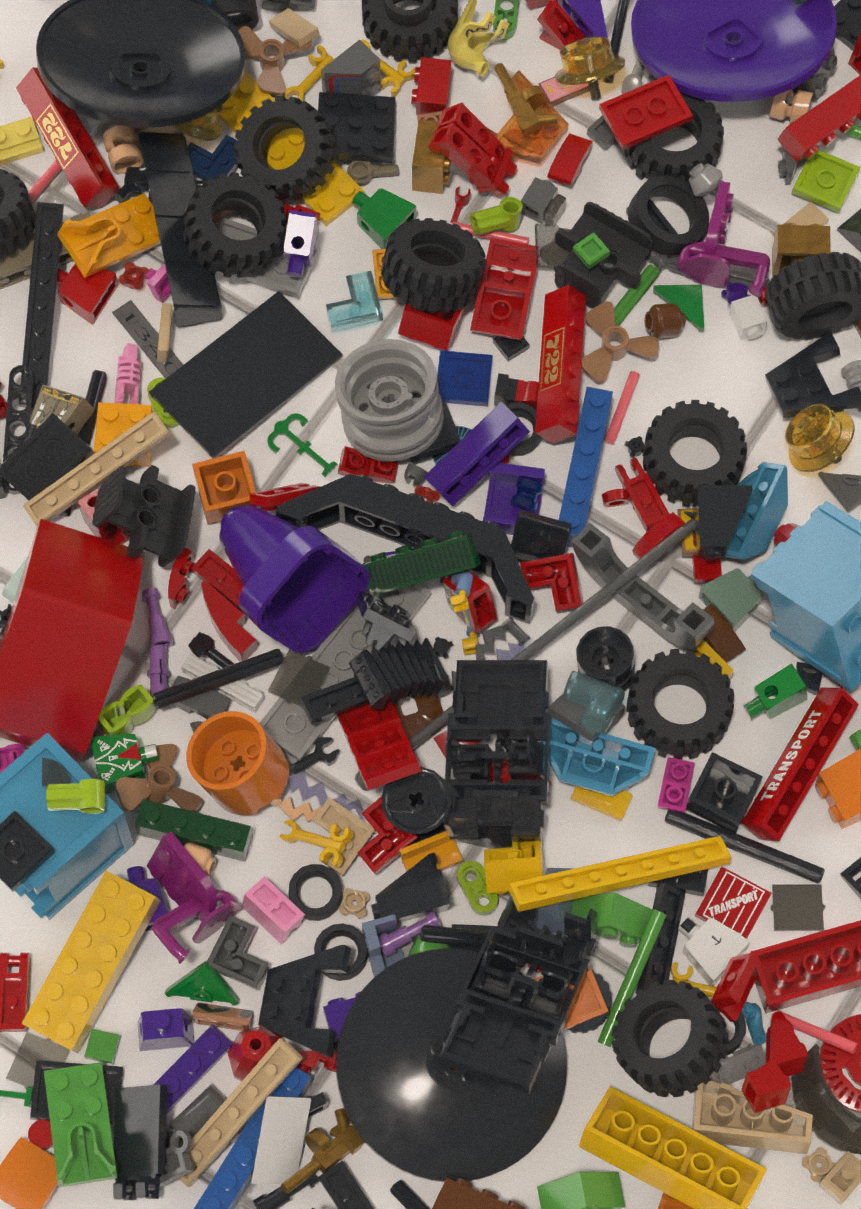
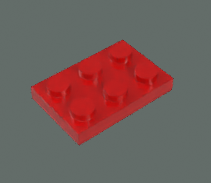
(645, 112)

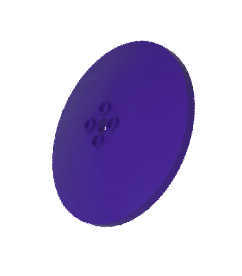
(774, 48)

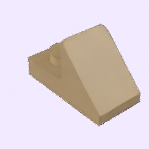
(843, 1178)

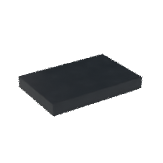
(44, 457)
(39, 1104)

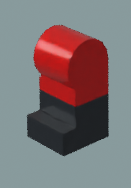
(515, 390)

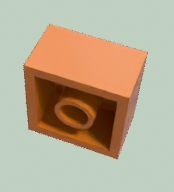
(223, 484)

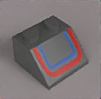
(353, 72)

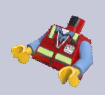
(471, 602)

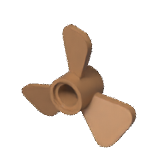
(270, 78)
(598, 362)
(132, 790)

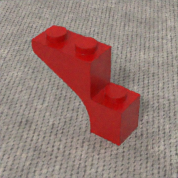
(784, 1057)

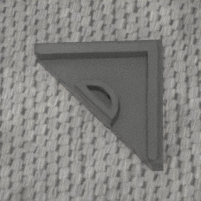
(845, 488)

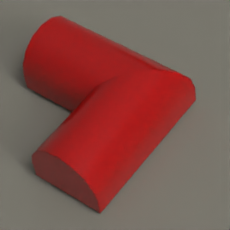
(559, 573)
(387, 843)

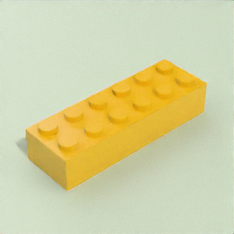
(91, 961)
(669, 1155)

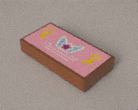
(559, 93)

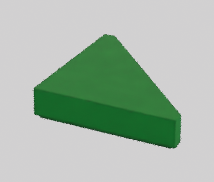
(687, 298)
(203, 985)

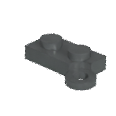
(177, 1161)

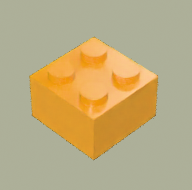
(114, 420)

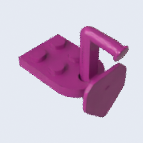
(712, 261)
(193, 893)

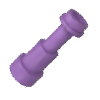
(157, 623)
(405, 934)

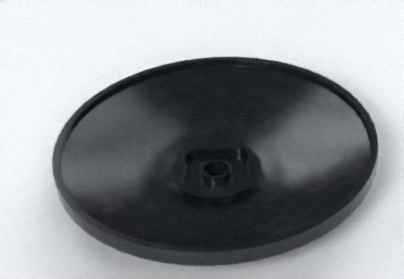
(184, 46)
(414, 1107)

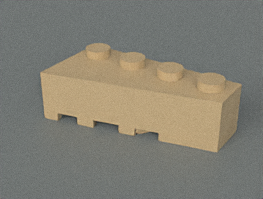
(729, 1120)

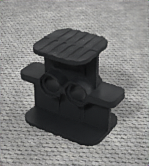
(627, 248)
(149, 512)

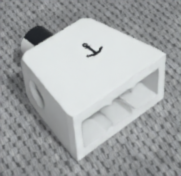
(711, 947)

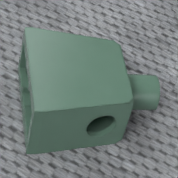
(732, 596)

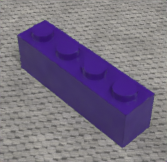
(476, 454)

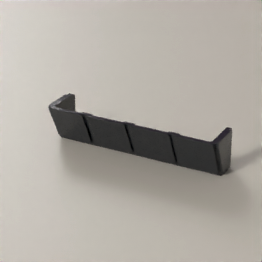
(171, 188)

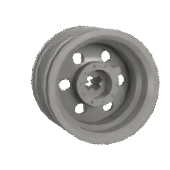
(389, 399)

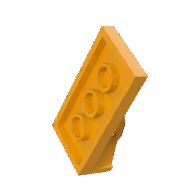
(111, 235)

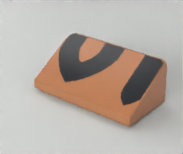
(222, 1016)

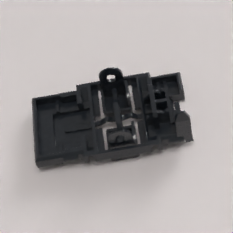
(498, 701)
(500, 1038)

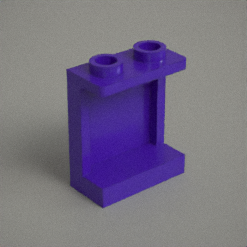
(502, 488)

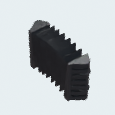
(400, 672)

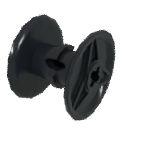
(417, 803)

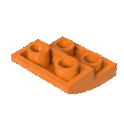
(27, 1176)

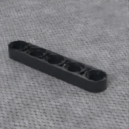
(17, 416)

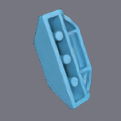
(763, 511)
(601, 765)

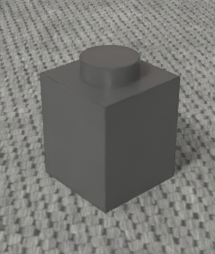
(538, 199)

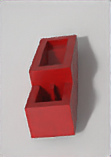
(228, 623)

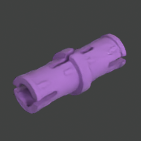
(157, 673)

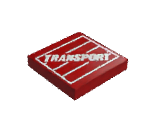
(733, 902)

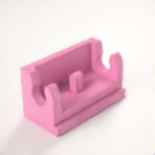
(272, 910)

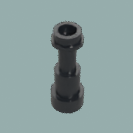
(279, 1198)

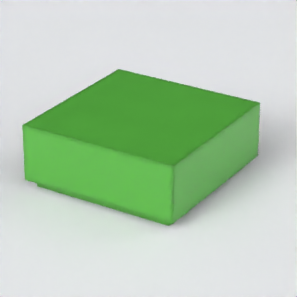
(591, 250)
(102, 1046)

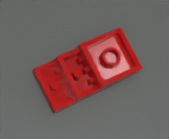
(505, 290)
(378, 744)

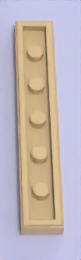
(97, 469)
(240, 1107)

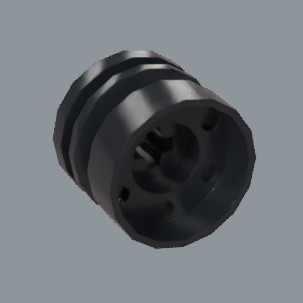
(607, 647)

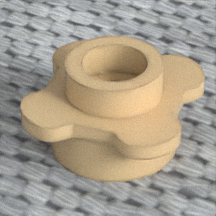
(354, 895)
(810, 1163)

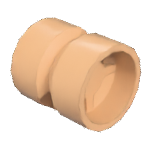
(800, 105)
(122, 148)

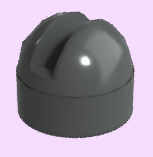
(416, 473)

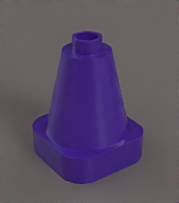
(291, 577)

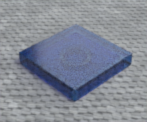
(464, 377)

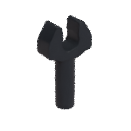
(203, 645)
(317, 756)

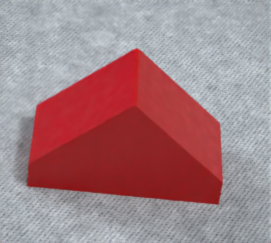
(65, 636)

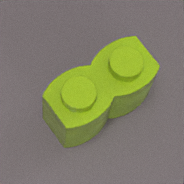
(133, 709)

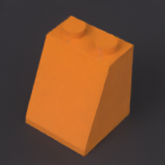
(842, 789)

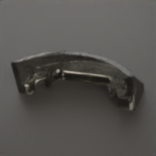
(830, 1120)

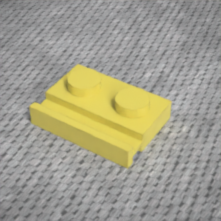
(19, 141)

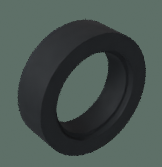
(680, 192)

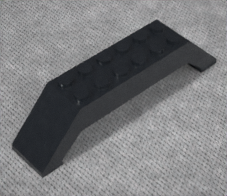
(409, 520)

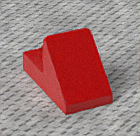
(558, 26)

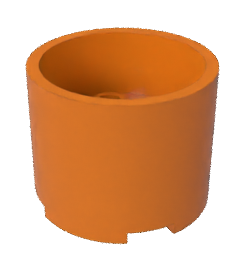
(237, 762)

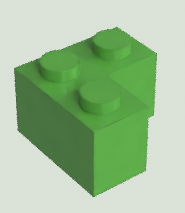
(616, 916)
(583, 1191)

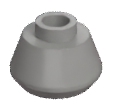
(704, 179)

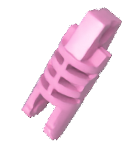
(128, 375)

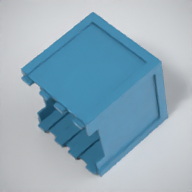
(817, 593)
(82, 841)

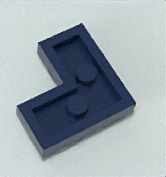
(208, 164)

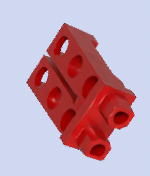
(473, 149)

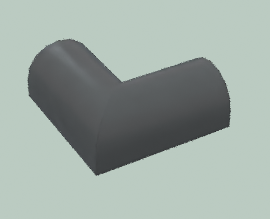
(230, 957)
(199, 1112)

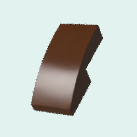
(722, 637)

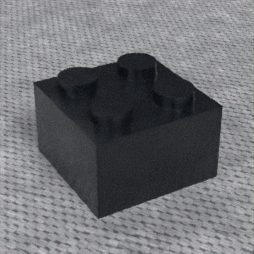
(723, 792)

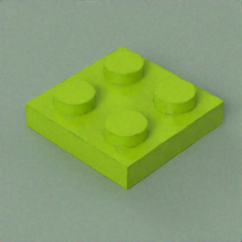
(826, 180)

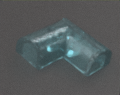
(360, 309)
(599, 697)

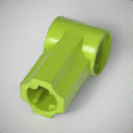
(504, 217)
(85, 796)

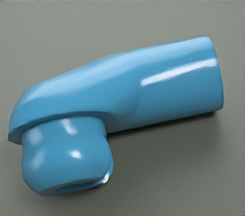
(753, 1017)

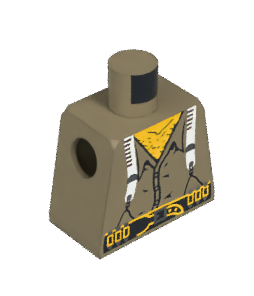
(67, 406)

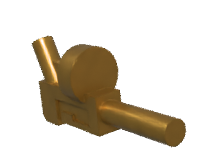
(524, 102)
(326, 1152)

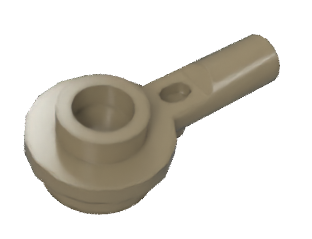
(363, 171)

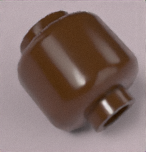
(664, 320)

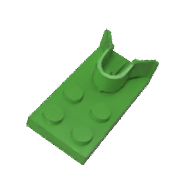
(80, 1124)

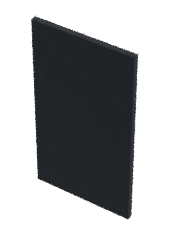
(245, 374)

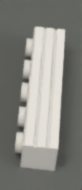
(237, 691)

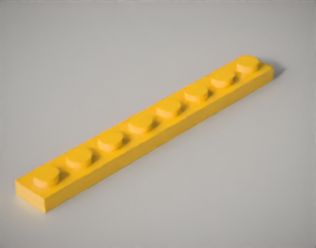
(619, 873)

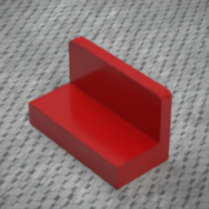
(735, 985)

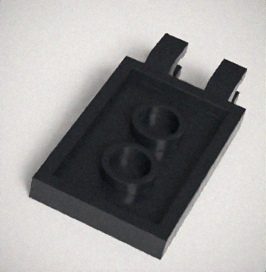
(139, 1141)

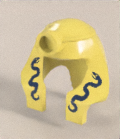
(466, 42)

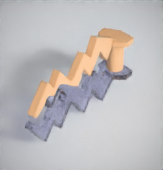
(298, 781)

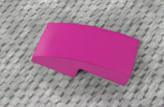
(676, 785)

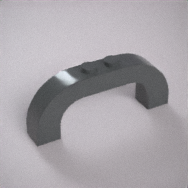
(679, 626)

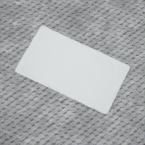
(281, 1139)

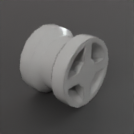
(852, 372)

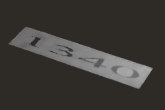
(145, 337)

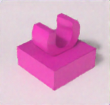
(158, 283)

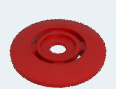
(838, 1059)

